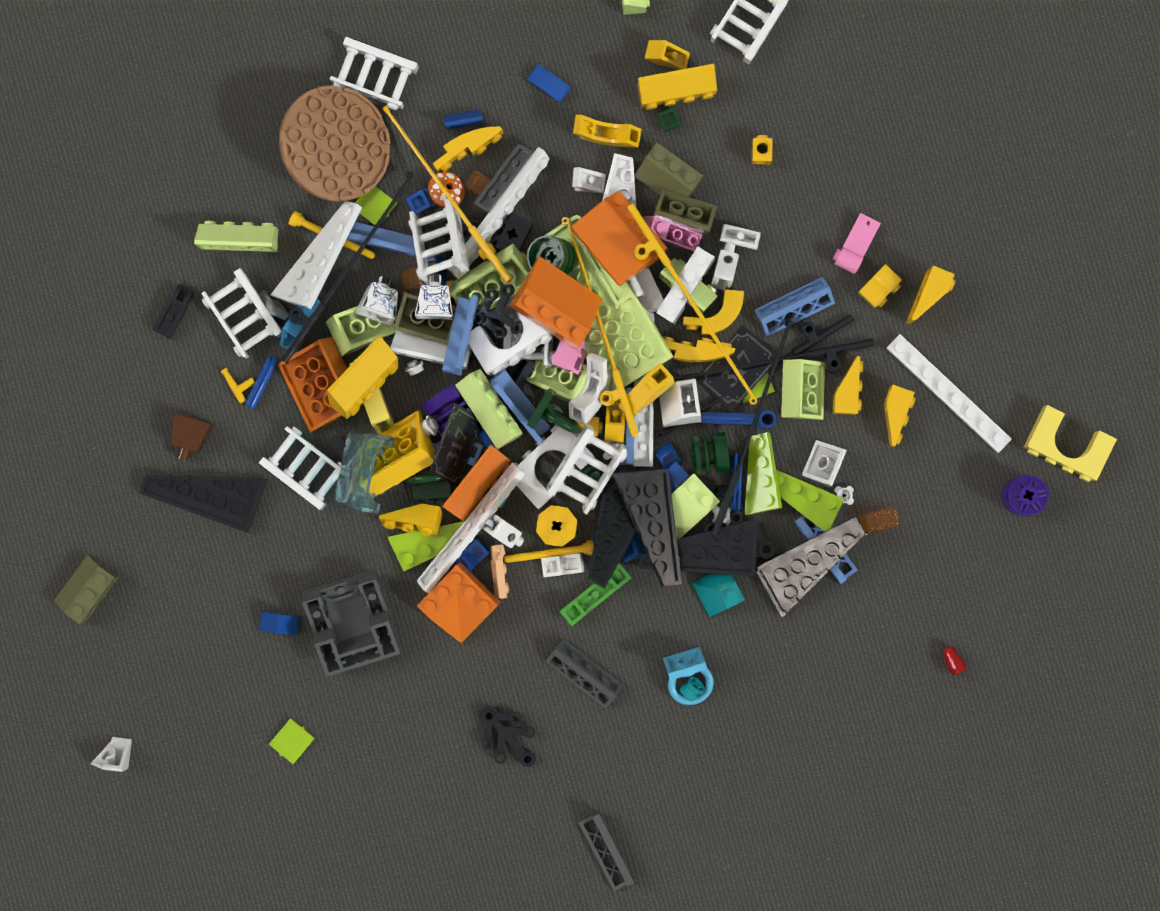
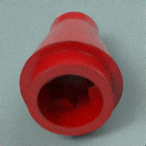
(954, 661)

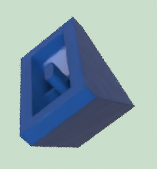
(279, 623)

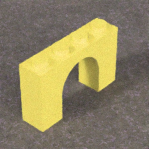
(1042, 443)

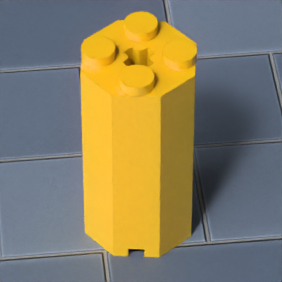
(545, 525)

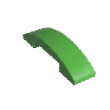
(594, 596)

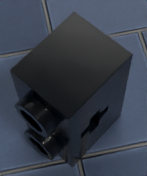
(513, 223)

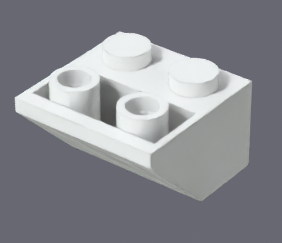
(680, 404)

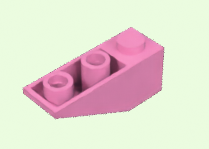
(674, 234)
(569, 358)

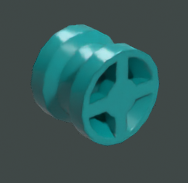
(692, 688)

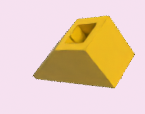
(649, 389)
(847, 393)
(896, 408)
(417, 518)

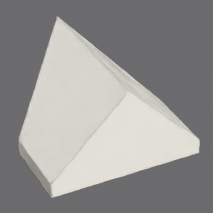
(114, 755)

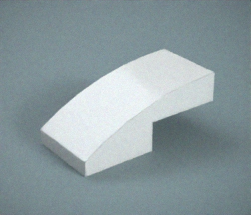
(562, 565)

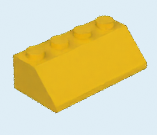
(677, 86)
(362, 378)

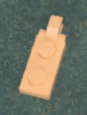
(498, 570)

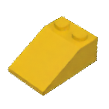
(933, 287)

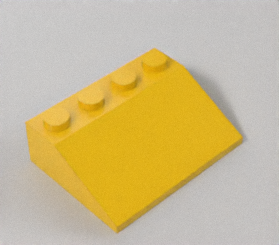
(407, 456)

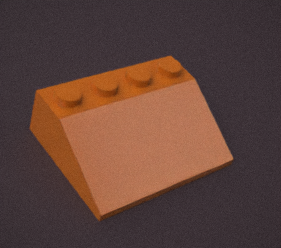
(612, 236)
(557, 303)
(310, 376)
(477, 483)

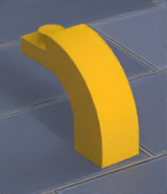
(606, 133)
(730, 309)

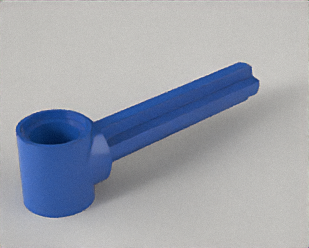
(736, 418)

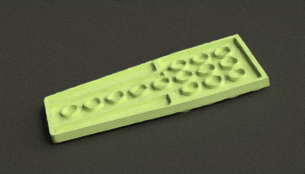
(627, 324)

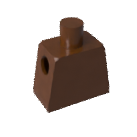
(189, 435)

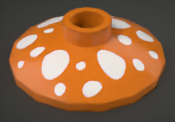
(446, 178)

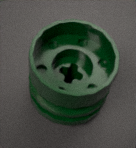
(551, 247)
(710, 453)

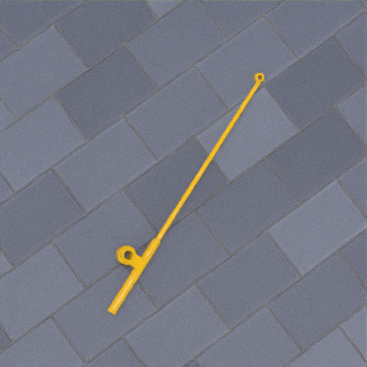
(653, 245)
(486, 250)
(620, 393)

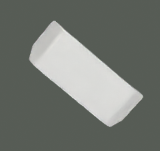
(646, 290)

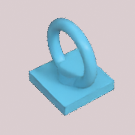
(685, 665)

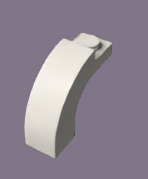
(588, 401)

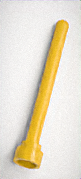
(298, 220)
(586, 548)

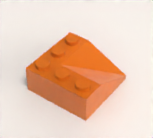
(459, 603)

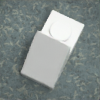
(588, 180)

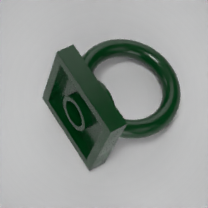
(546, 411)
(428, 486)

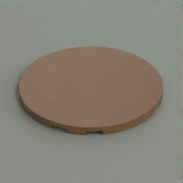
(334, 143)

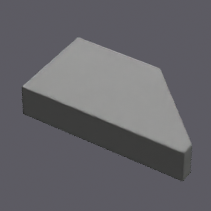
(273, 306)

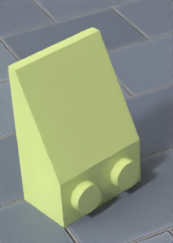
(355, 331)
(564, 383)
(691, 504)

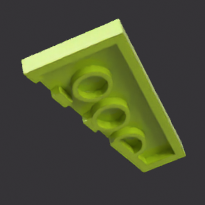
(762, 479)
(809, 500)
(417, 548)

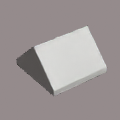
(824, 463)

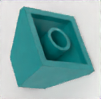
(717, 592)

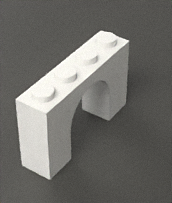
(690, 276)
(494, 359)
(560, 441)

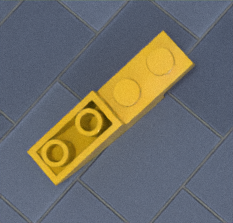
(474, 141)
(703, 352)

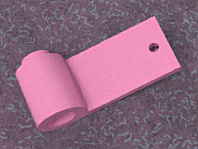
(856, 244)

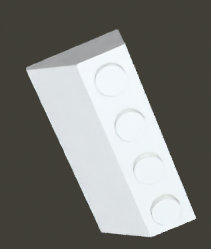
(422, 348)

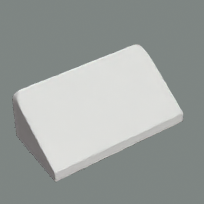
(740, 236)

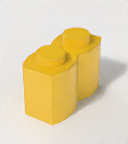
(880, 286)

